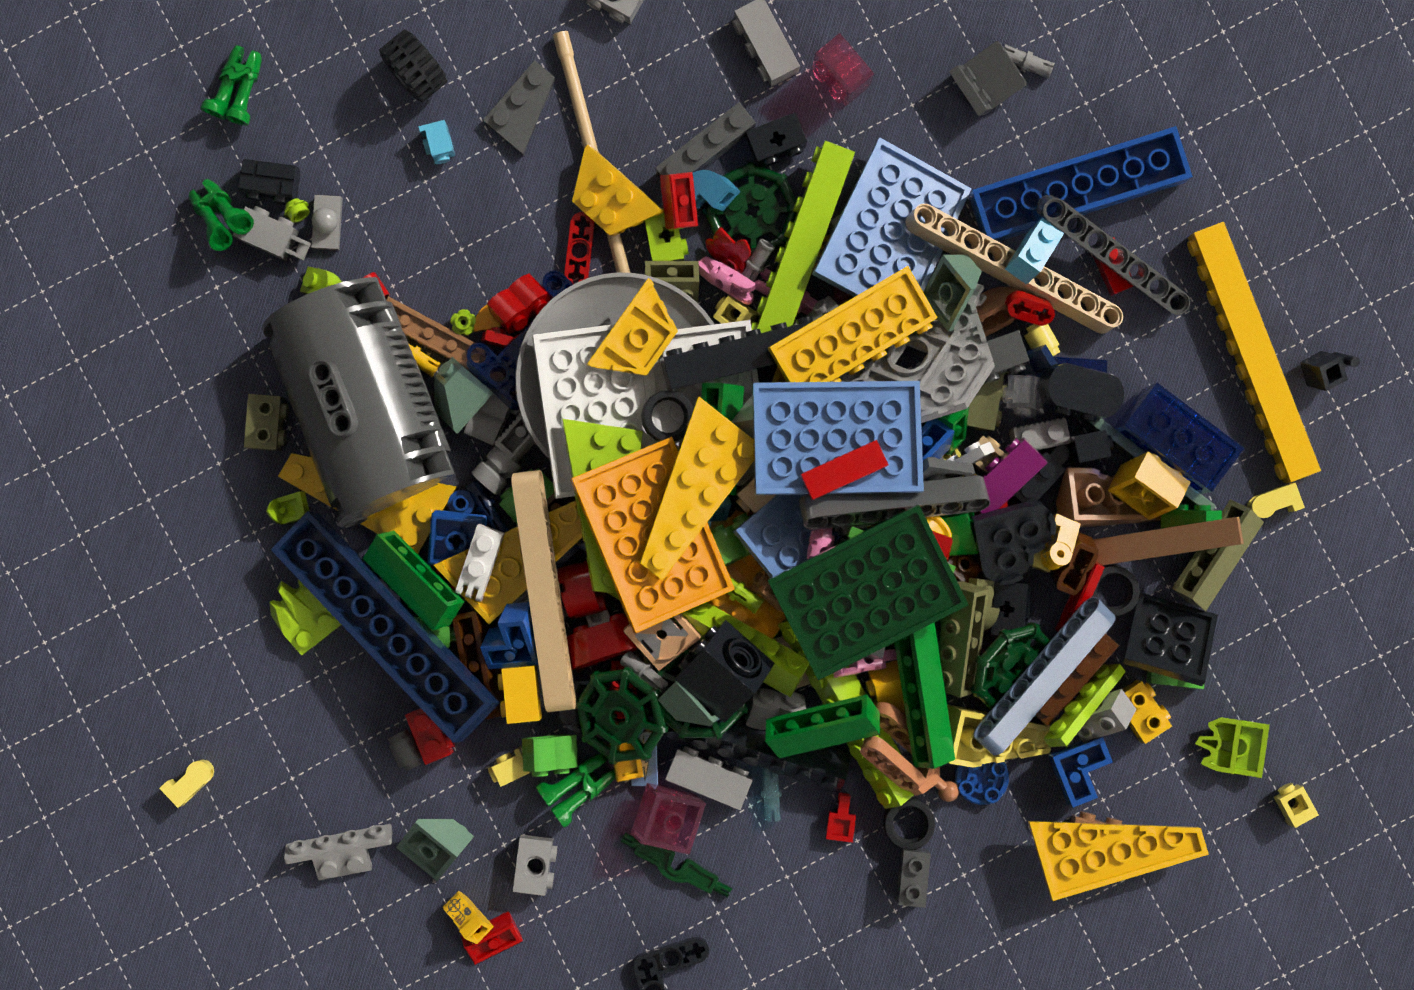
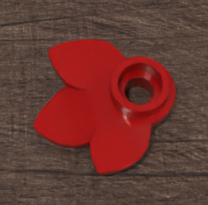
(728, 251)

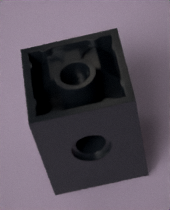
(723, 670)

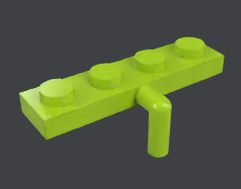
(1080, 709)

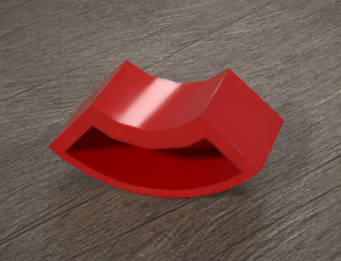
(599, 642)

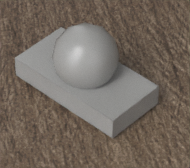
(326, 222)

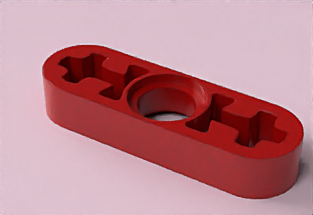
(588, 232)

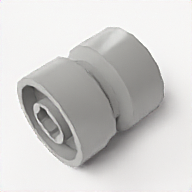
(496, 470)

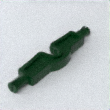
(689, 871)

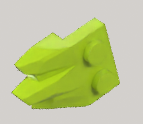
(301, 617)
(1236, 746)

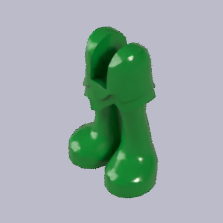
(231, 75)
(219, 202)
(590, 788)

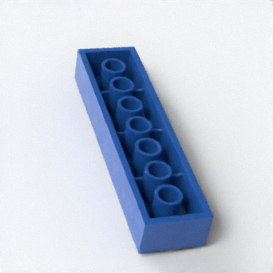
(1083, 183)

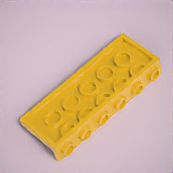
(855, 331)

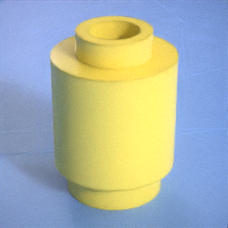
(1042, 335)

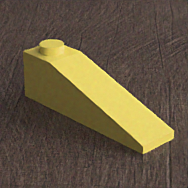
(972, 754)

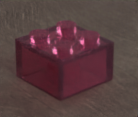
(842, 70)
(668, 818)

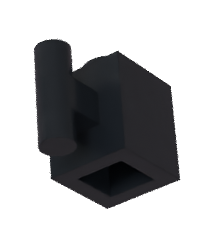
(1327, 369)

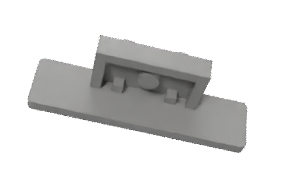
(339, 853)

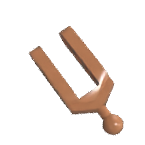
(895, 765)

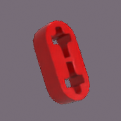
(1031, 304)

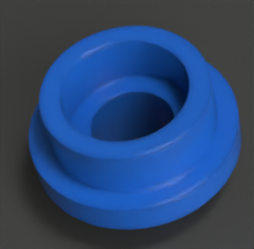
(470, 504)

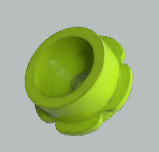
(296, 210)
(456, 320)

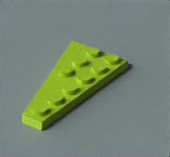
(588, 448)

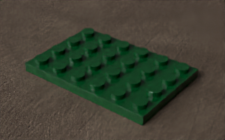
(868, 592)

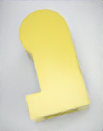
(1267, 503)
(196, 777)

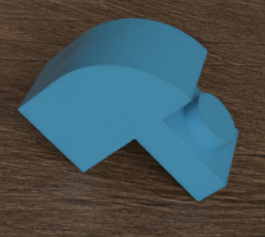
(714, 189)

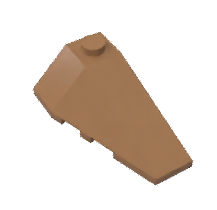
(1087, 500)

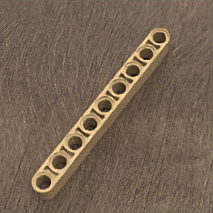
(1050, 280)
(543, 590)

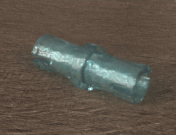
(771, 796)

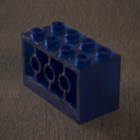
(1179, 436)

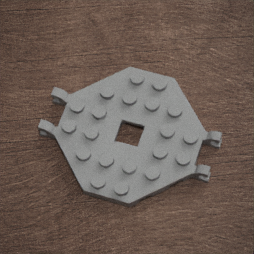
(952, 369)

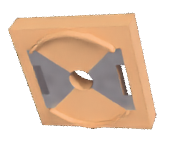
(665, 648)

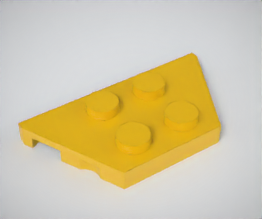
(610, 196)
(637, 335)

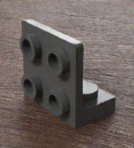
(988, 78)

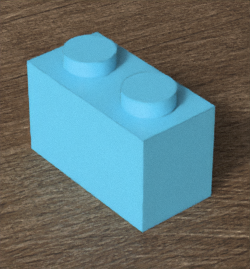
(1034, 251)

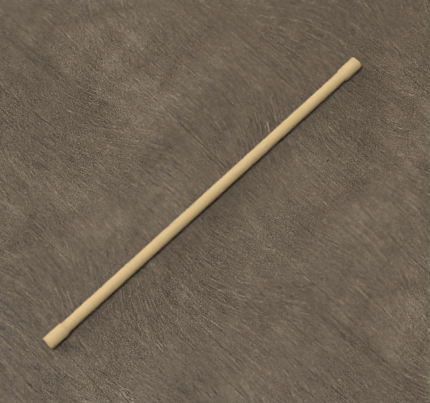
(566, 55)

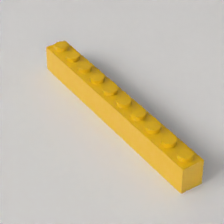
(1253, 353)

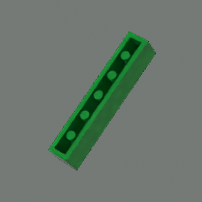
(925, 698)

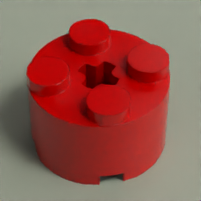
(578, 593)

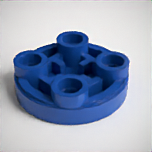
(983, 783)

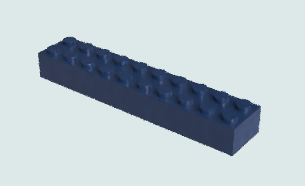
(385, 626)

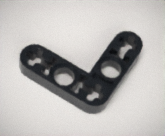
(660, 967)

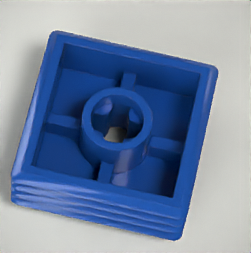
(444, 527)

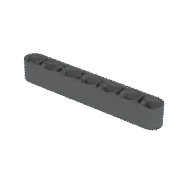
(1124, 260)
(938, 499)

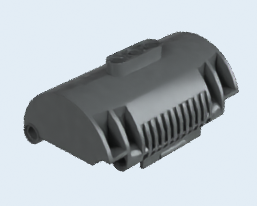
(393, 429)

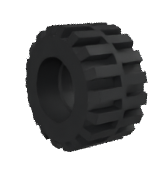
(413, 65)

